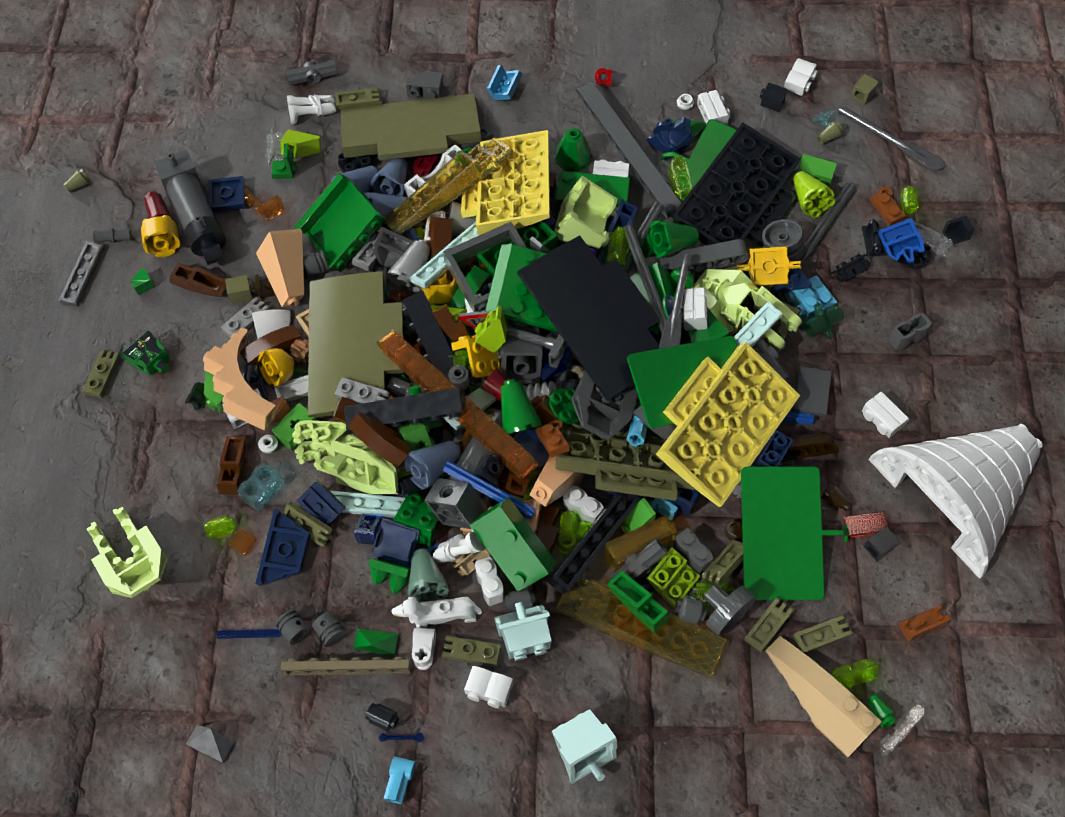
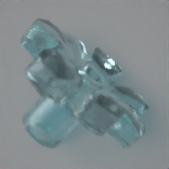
(823, 117)

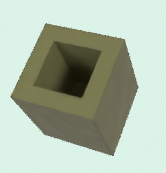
(864, 89)
(239, 289)

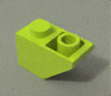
(301, 143)
(492, 331)

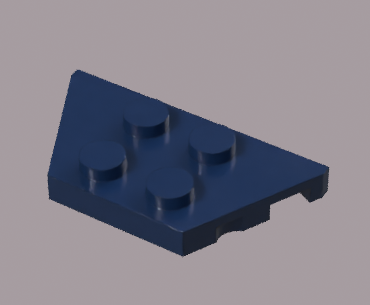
(283, 550)

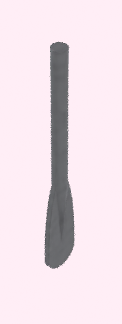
(918, 154)
(672, 329)

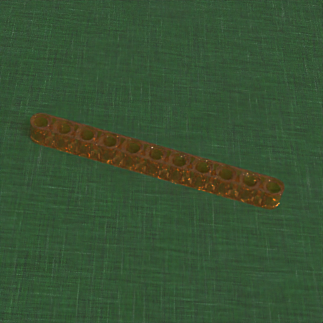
(474, 421)

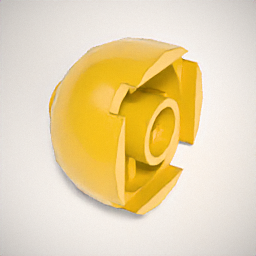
(276, 363)

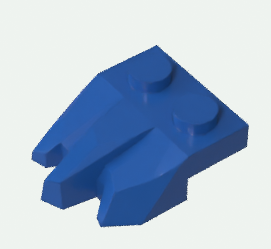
(901, 240)

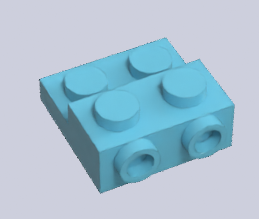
(806, 298)

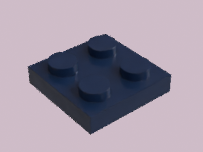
(226, 193)

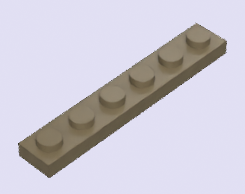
(337, 666)

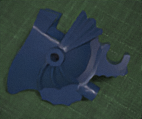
(671, 136)

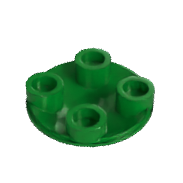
(562, 405)

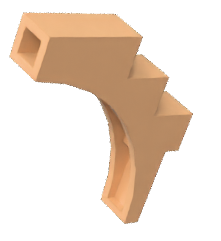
(238, 396)

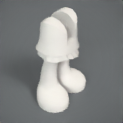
(319, 105)
(458, 545)

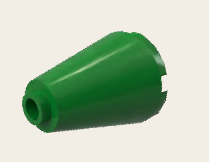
(670, 237)
(517, 408)

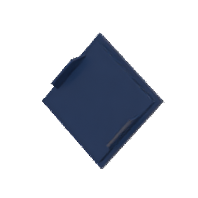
(395, 543)

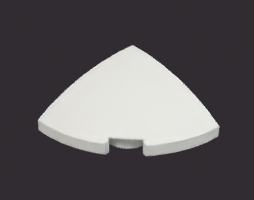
(270, 320)

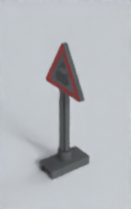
(557, 346)

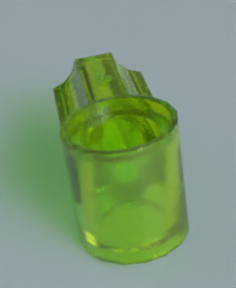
(567, 531)

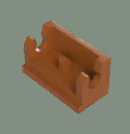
(924, 623)

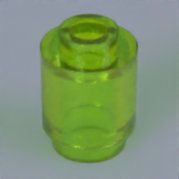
(909, 200)
(219, 527)

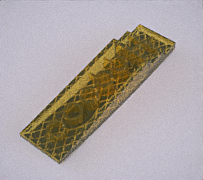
(448, 184)
(675, 641)

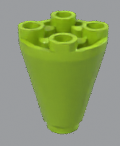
(812, 194)

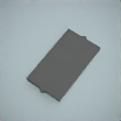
(813, 391)

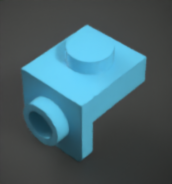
(664, 507)

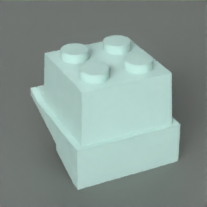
(524, 631)
(585, 746)

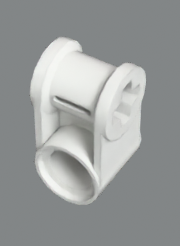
(423, 644)

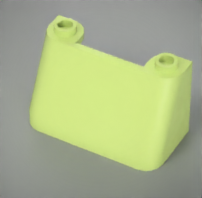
(585, 214)

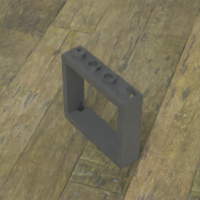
(473, 247)

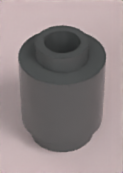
(459, 376)
(514, 597)

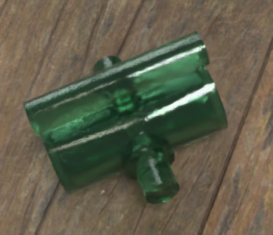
(822, 321)

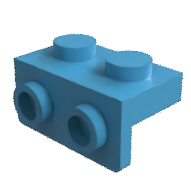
(503, 83)

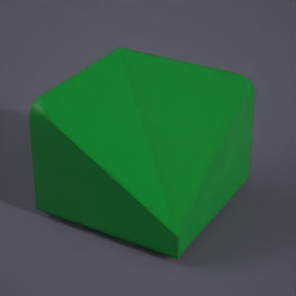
(141, 281)

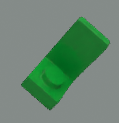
(286, 168)

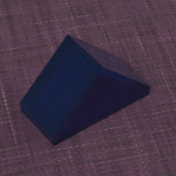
(367, 528)

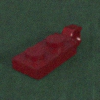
(425, 164)

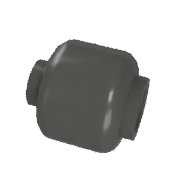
(691, 609)

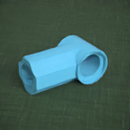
(636, 432)
(400, 774)

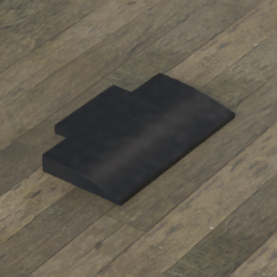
(740, 190)
(593, 311)

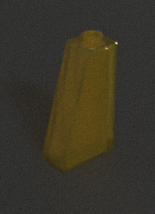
(621, 548)

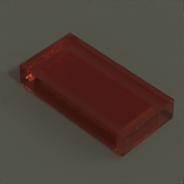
(865, 524)

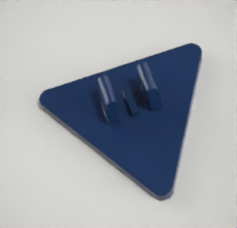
(797, 281)

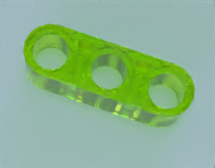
(679, 175)

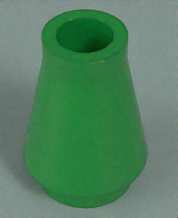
(882, 711)

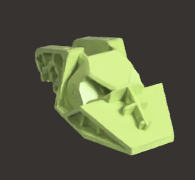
(725, 295)
(344, 456)
(137, 572)

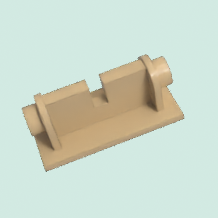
(466, 564)

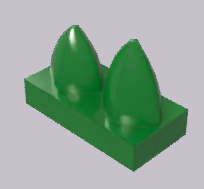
(397, 576)

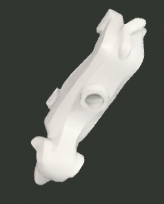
(437, 611)

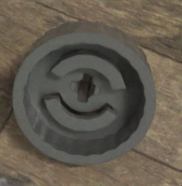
(728, 607)

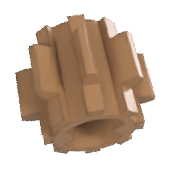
(300, 350)

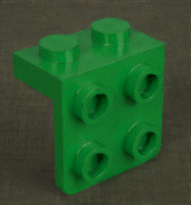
(418, 515)

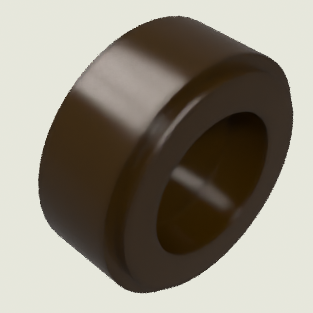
(733, 530)

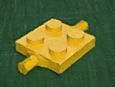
(769, 266)

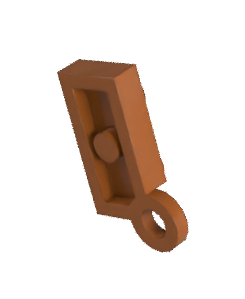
(887, 206)
(552, 438)

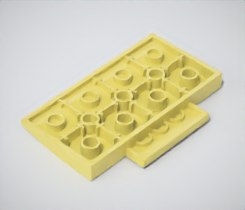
(515, 189)
(724, 421)

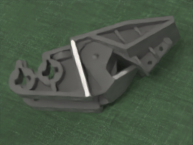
(597, 413)

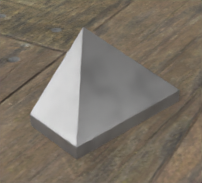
(210, 743)

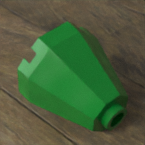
(573, 151)

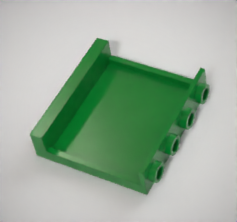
(340, 222)

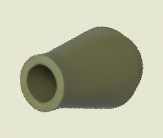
(831, 132)
(77, 180)

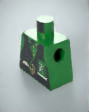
(147, 355)

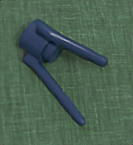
(251, 374)

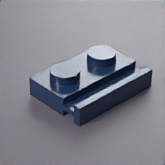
(321, 503)

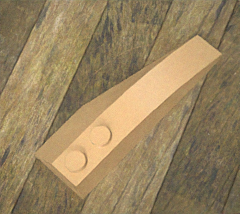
(825, 699)

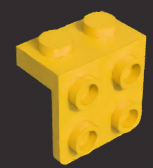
(481, 360)

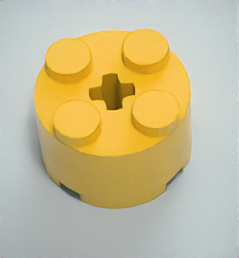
(160, 236)
(442, 289)

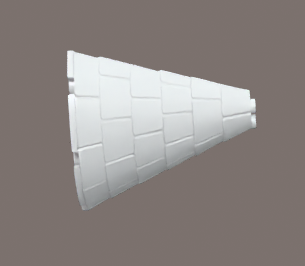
(970, 480)

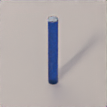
(261, 633)

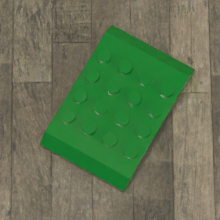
(511, 293)

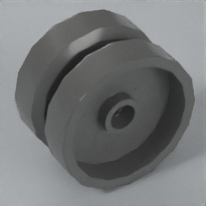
(785, 234)

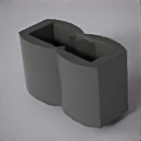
(909, 331)
(696, 554)

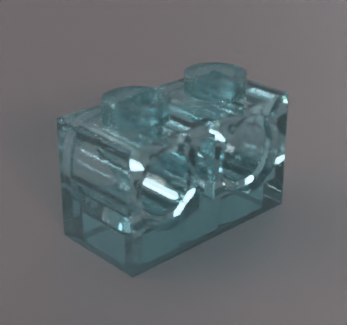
(264, 489)

